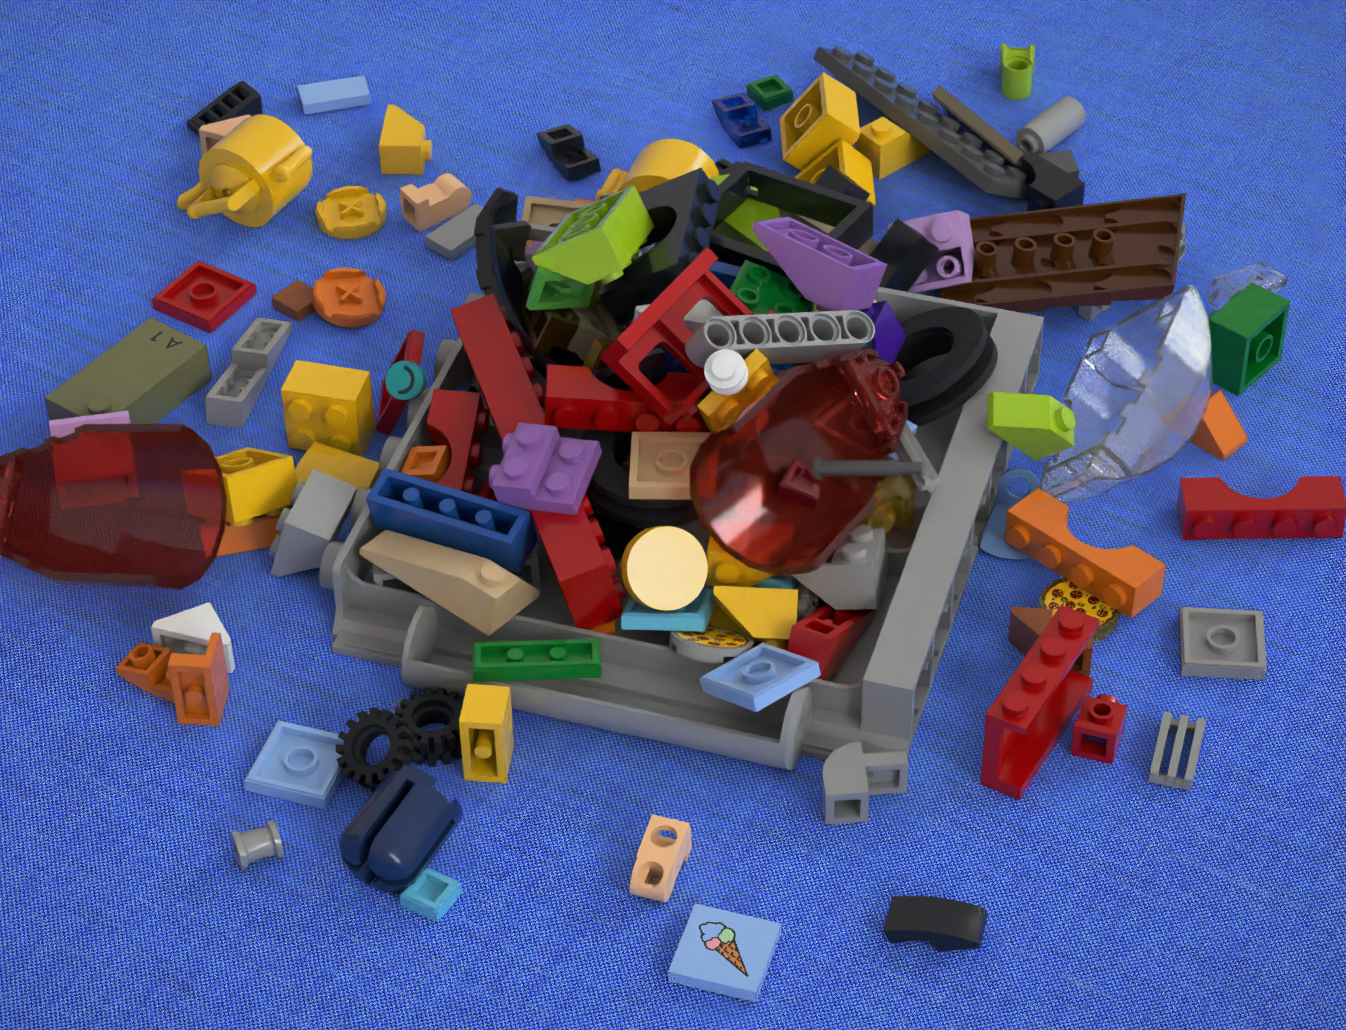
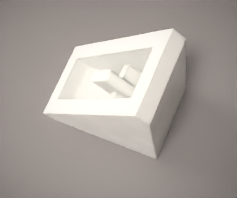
(190, 632)

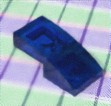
(740, 120)

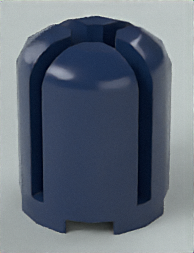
(398, 830)

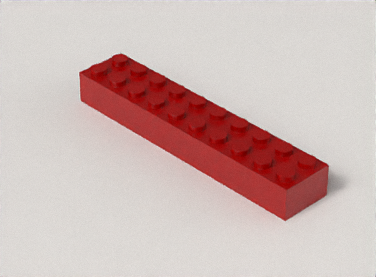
(569, 540)

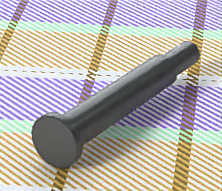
(845, 468)

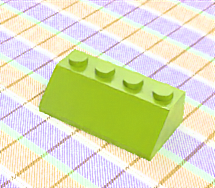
(597, 239)

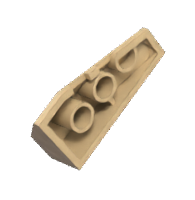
(454, 579)

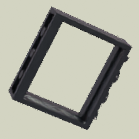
(847, 214)

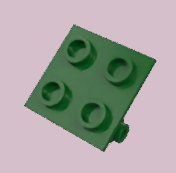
(766, 290)

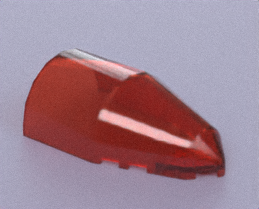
(823, 409)
(114, 506)

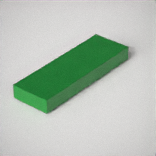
(536, 660)

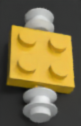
(732, 383)

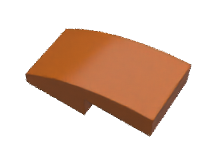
(148, 669)

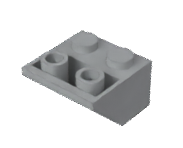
(311, 524)
(854, 572)

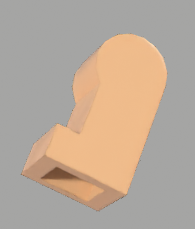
(434, 202)
(660, 858)

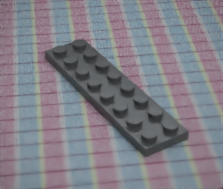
(923, 122)

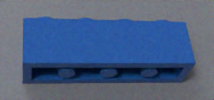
(452, 518)

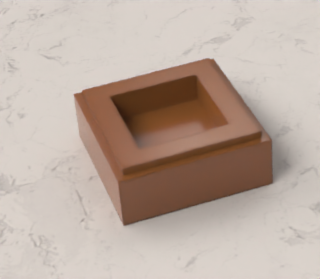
(294, 300)

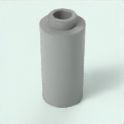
(1051, 126)

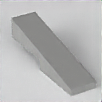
(252, 362)

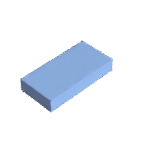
(334, 95)

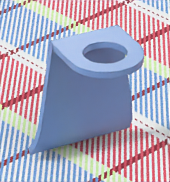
(993, 535)

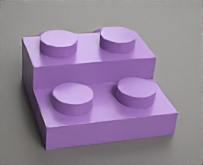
(544, 469)

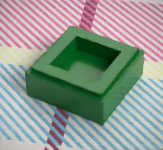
(769, 92)

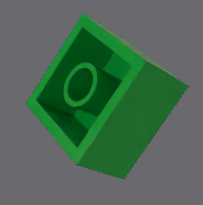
(1247, 337)

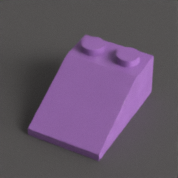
(821, 266)

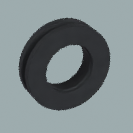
(959, 375)
(610, 488)

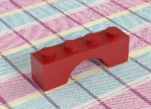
(582, 402)
(457, 421)
(1216, 511)

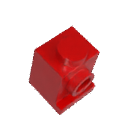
(1103, 719)

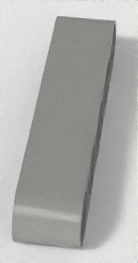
(783, 336)

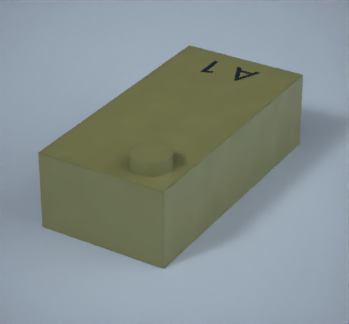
(140, 374)

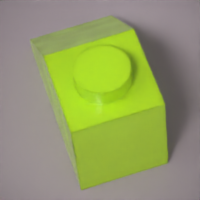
(1031, 422)

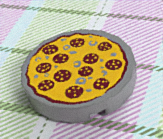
(710, 645)

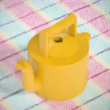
(658, 164)
(250, 173)

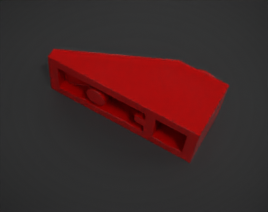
(829, 636)

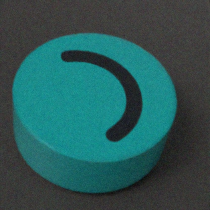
(405, 380)

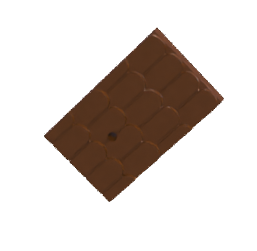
(1075, 255)

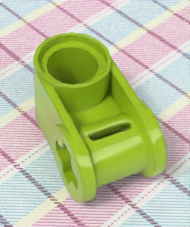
(1016, 71)

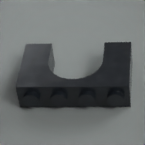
(684, 220)
(902, 246)

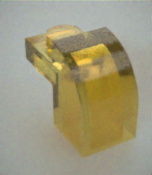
(894, 503)

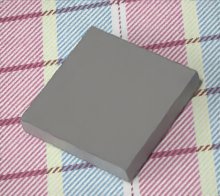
(1222, 643)

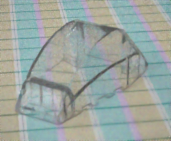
(1134, 398)

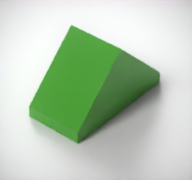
(557, 291)

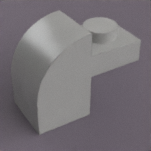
(853, 776)

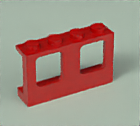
(664, 326)
(1036, 704)

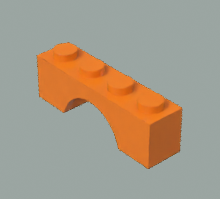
(1119, 577)

